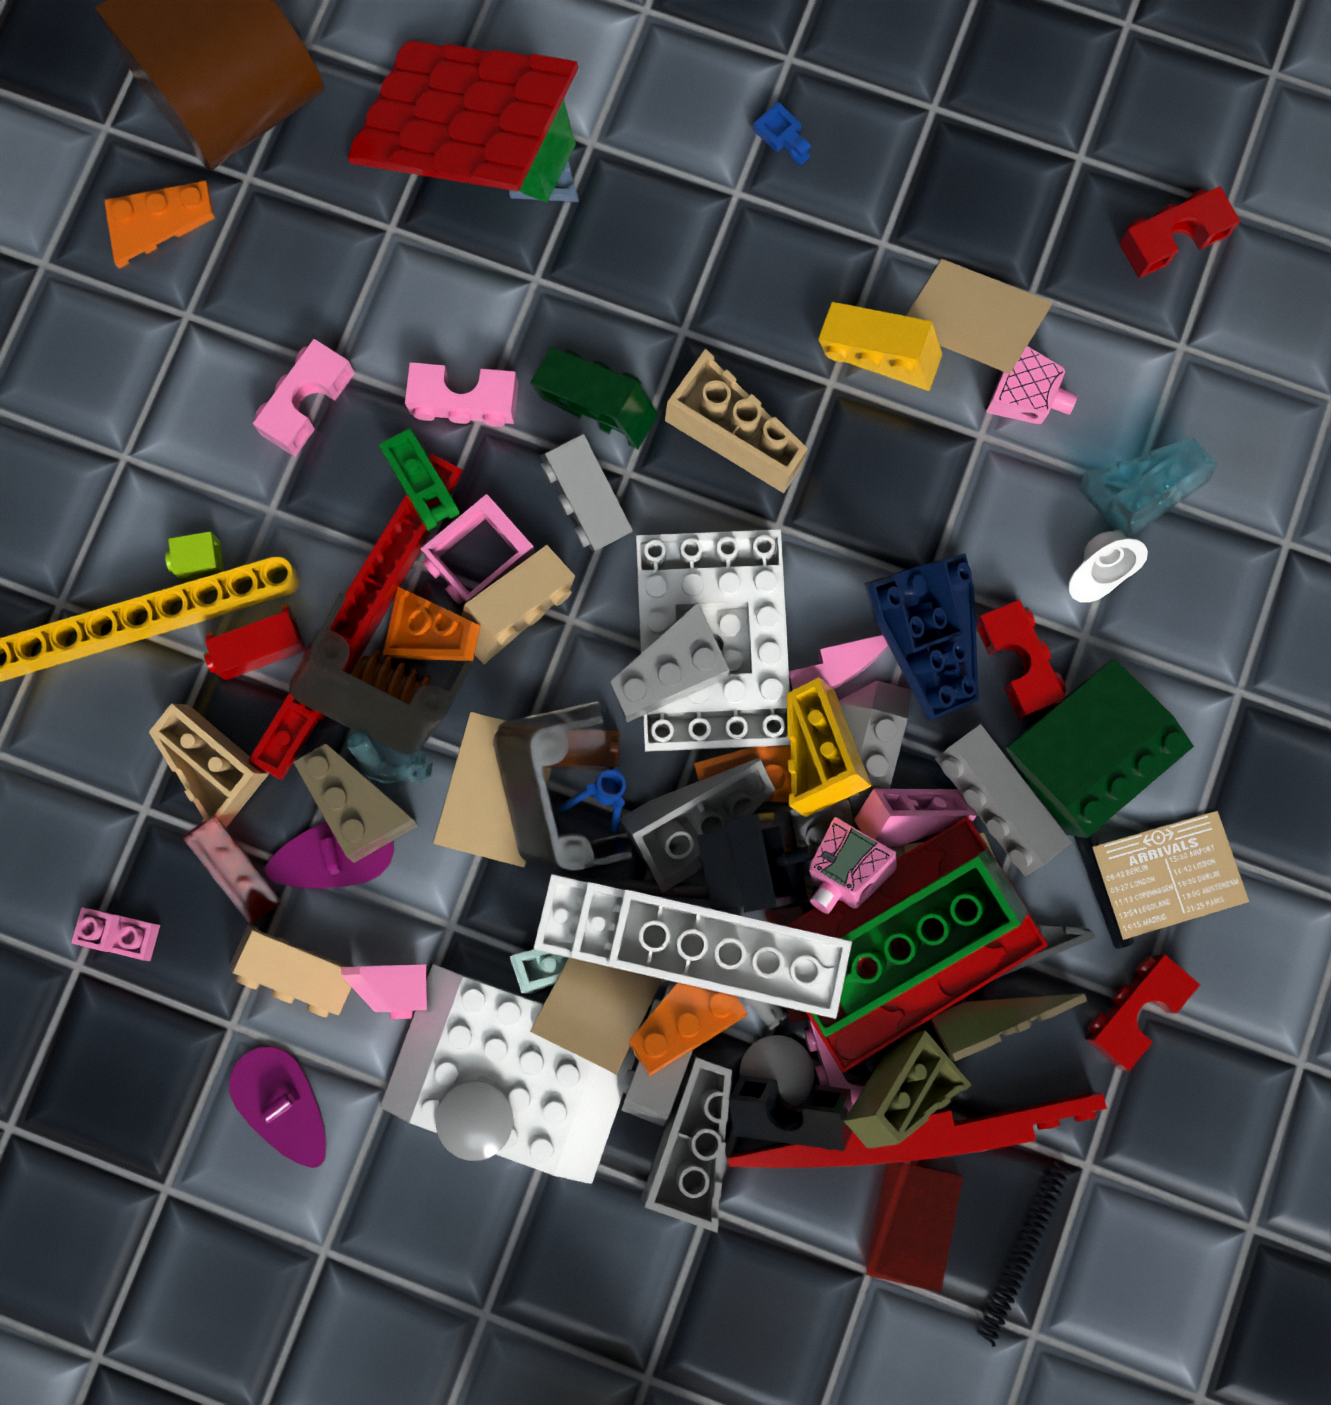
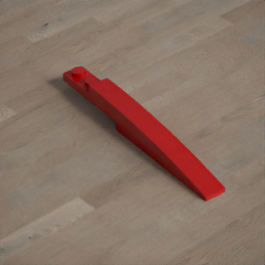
(356, 621)
(935, 1138)

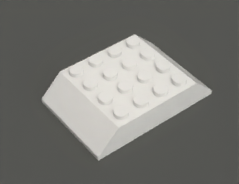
(484, 1035)

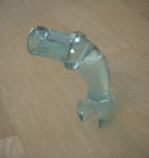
(377, 769)

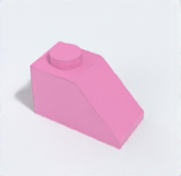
(390, 988)

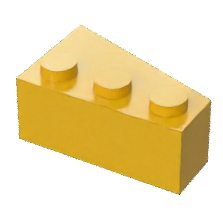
(882, 343)

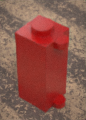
(254, 645)

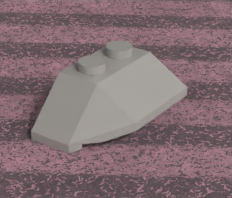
(877, 723)

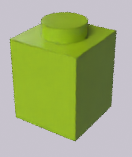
(194, 556)

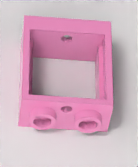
(458, 529)

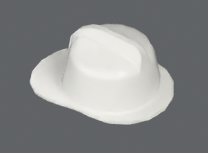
(1106, 564)

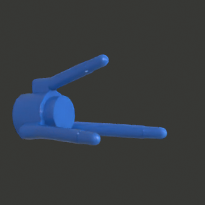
(606, 790)

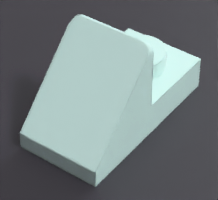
(537, 969)

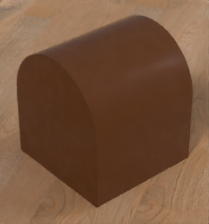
(214, 67)

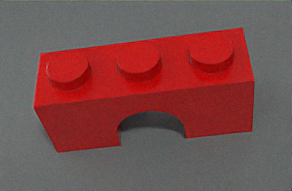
(1203, 217)
(1013, 630)
(1117, 1031)

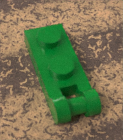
(418, 478)

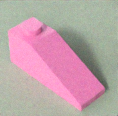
(909, 815)

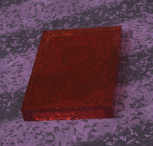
(914, 1225)

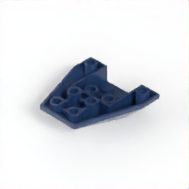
(931, 631)

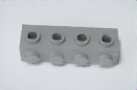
(1003, 801)

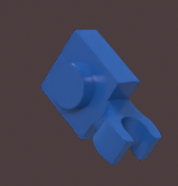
(782, 130)

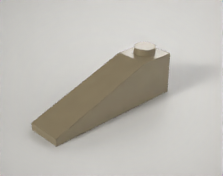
(978, 1023)

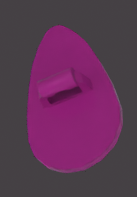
(319, 862)
(279, 1104)

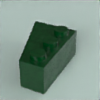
(595, 393)

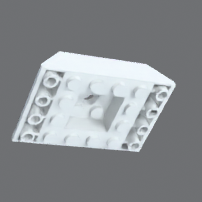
(743, 598)

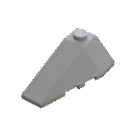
(668, 826)

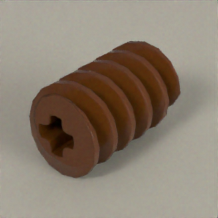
(388, 679)

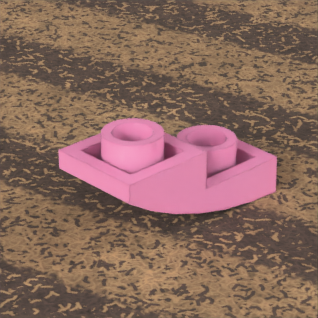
(115, 934)

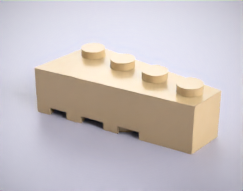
(734, 424)

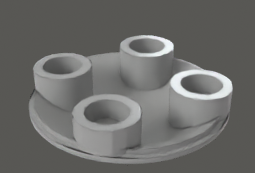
(784, 1061)
(474, 1120)

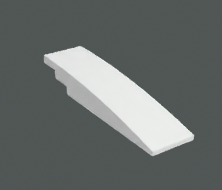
(693, 945)

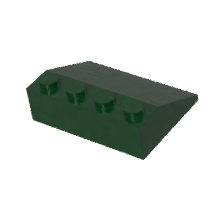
(1098, 749)

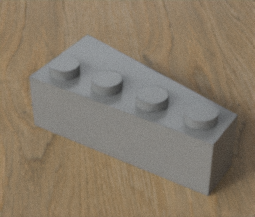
(654, 1095)
(692, 1149)

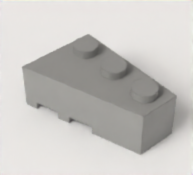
(585, 493)
(671, 667)

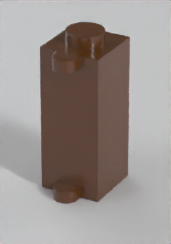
(591, 750)

